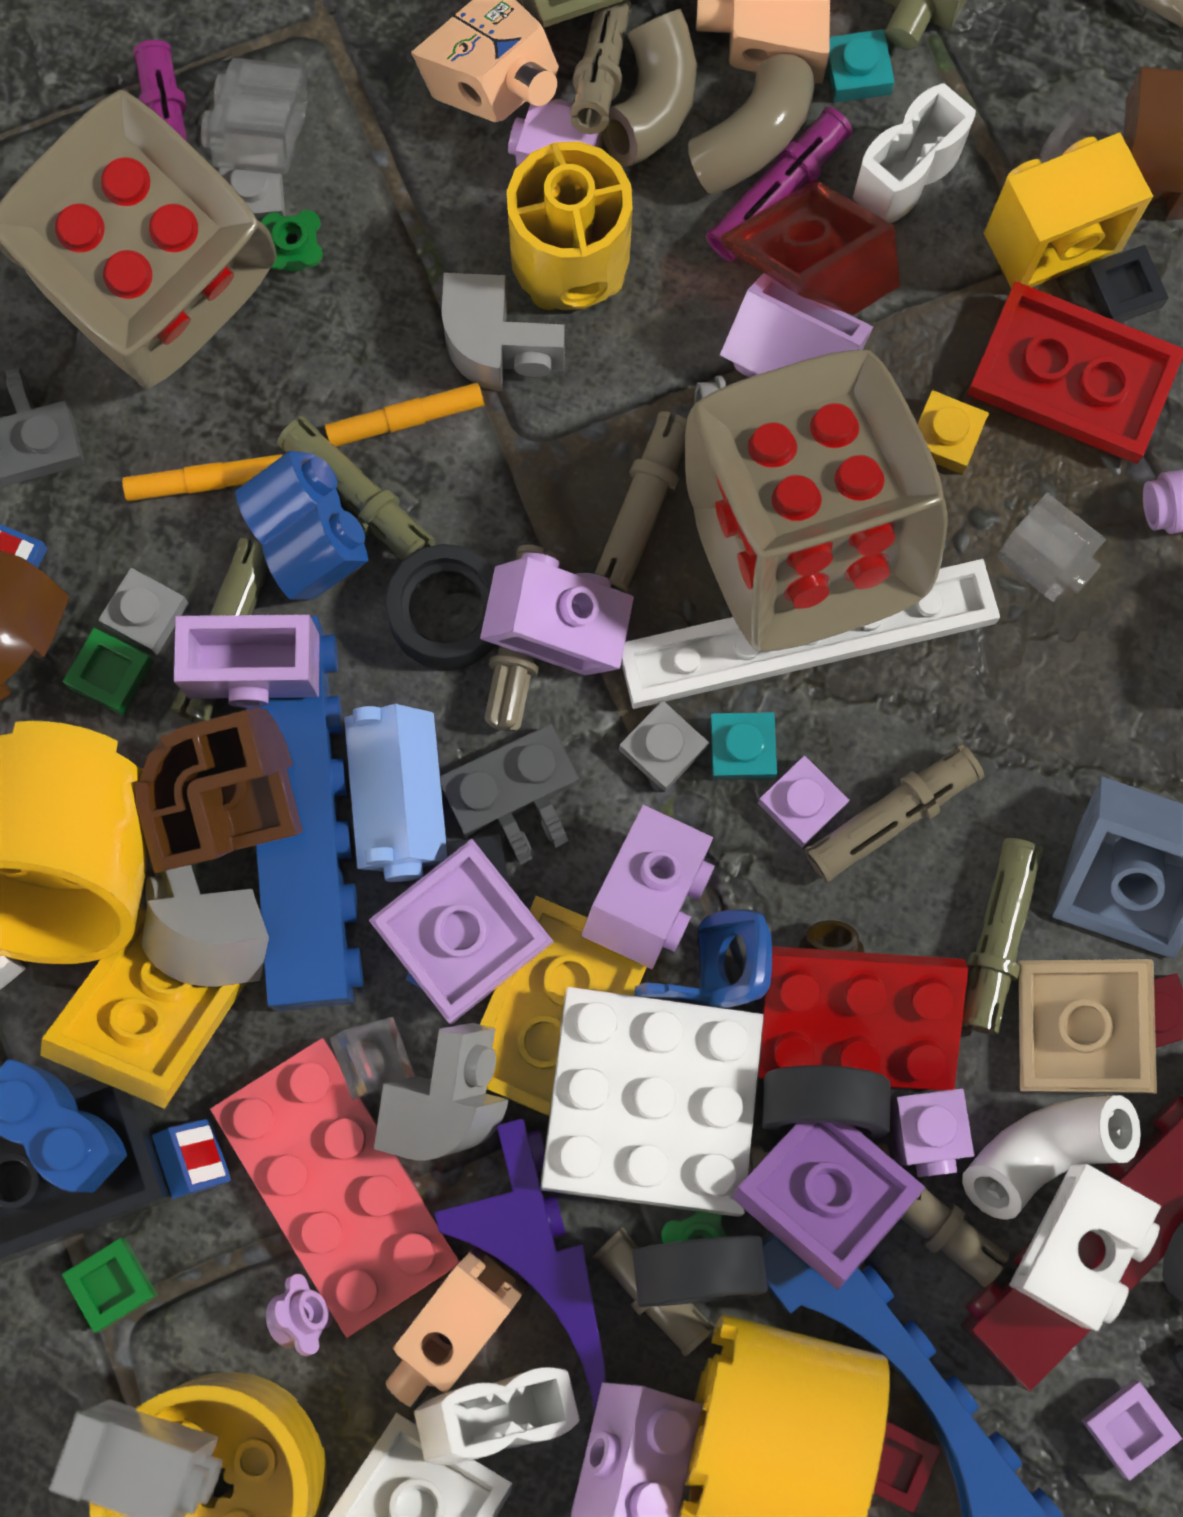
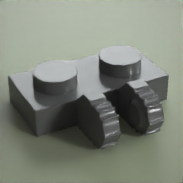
(36, 439)
(509, 782)

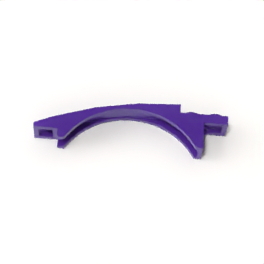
(521, 1233)

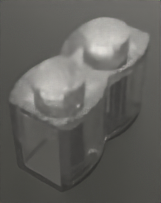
(256, 115)

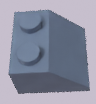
(1127, 869)

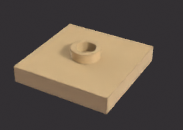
(1087, 1026)

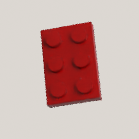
(1076, 372)
(865, 1014)

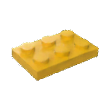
(531, 1003)
(137, 1024)

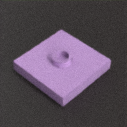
(461, 931)

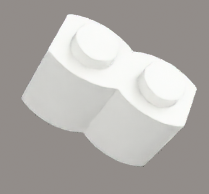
(913, 153)
(496, 1416)

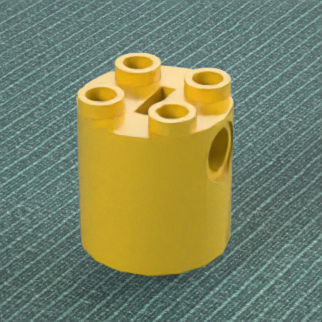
(569, 225)

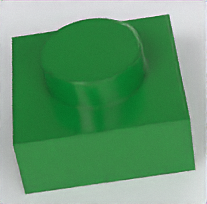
(108, 671)
(109, 1285)

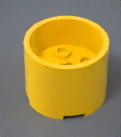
(67, 845)
(786, 1426)
(262, 1441)

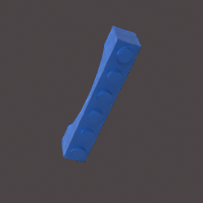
(980, 1464)

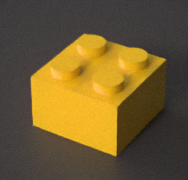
(1067, 211)

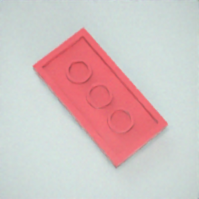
(333, 1194)

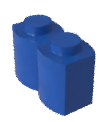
(302, 525)
(60, 1141)

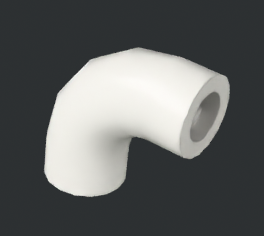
(1046, 1146)

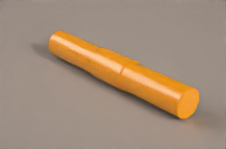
(404, 415)
(194, 478)

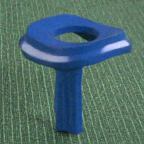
(714, 988)

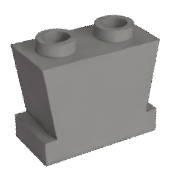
(136, 1463)

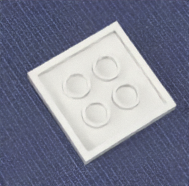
(652, 1101)

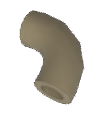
(661, 93)
(758, 128)

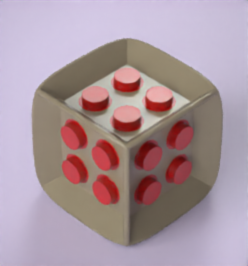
(135, 238)
(815, 499)

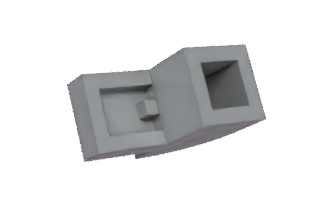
(484, 342)
(202, 936)
(452, 1110)

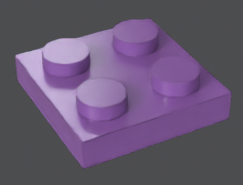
(828, 1196)

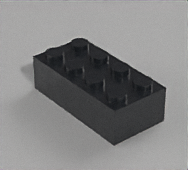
(42, 1214)

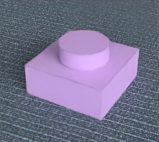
(803, 801)
(1131, 1429)

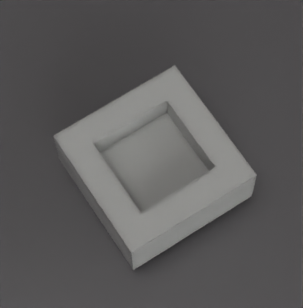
(258, 189)
(143, 611)
(663, 746)

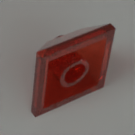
(821, 248)

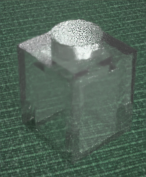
(1052, 549)

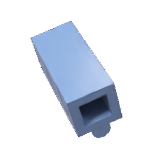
(395, 791)

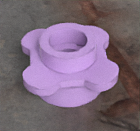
(298, 1316)

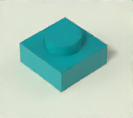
(859, 66)
(743, 746)

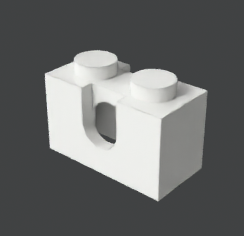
(1051, 1264)

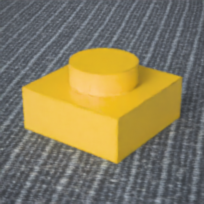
(951, 430)

